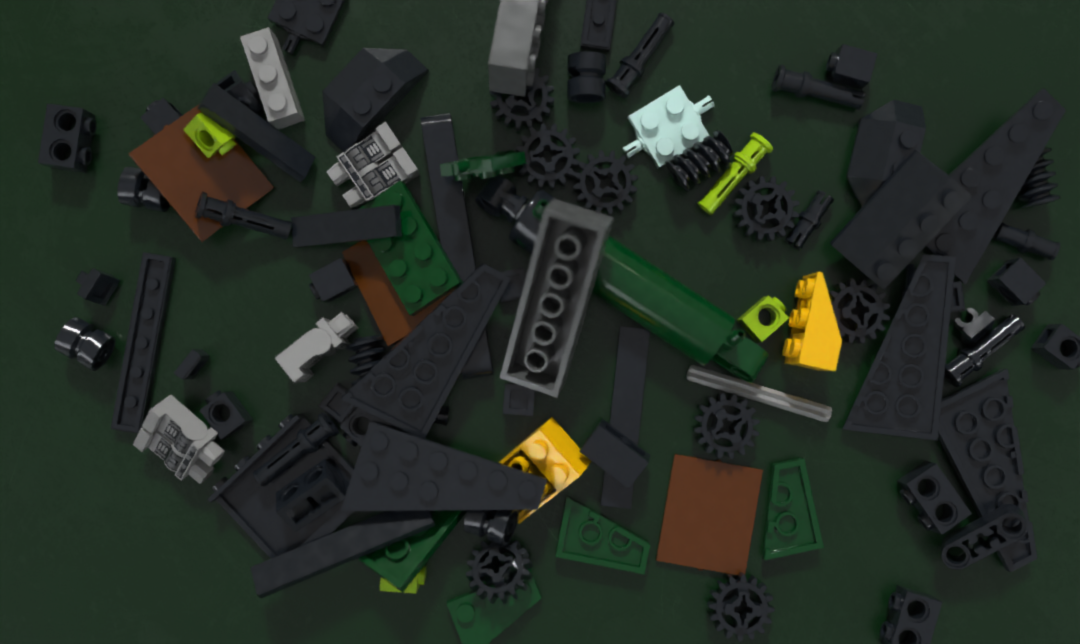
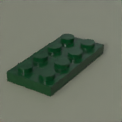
(416, 259)

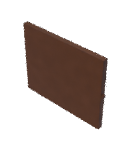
(184, 171)
(380, 294)
(709, 514)

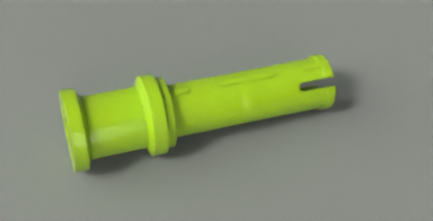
(743, 163)

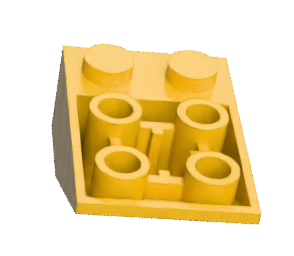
(814, 331)
(551, 455)

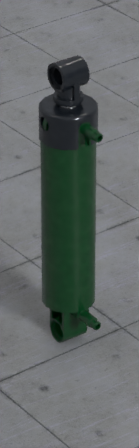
(640, 290)

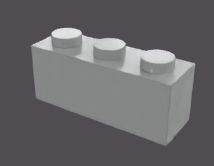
(272, 78)

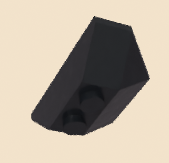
(368, 92)
(882, 145)

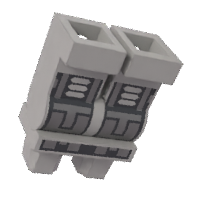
(373, 166)
(315, 345)
(180, 440)

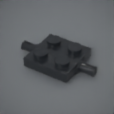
(305, 20)

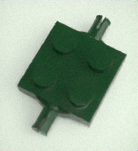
(484, 166)

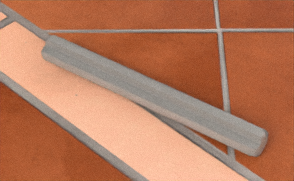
(759, 393)

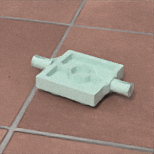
(668, 126)

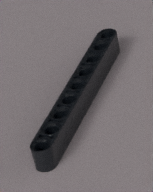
(453, 222)

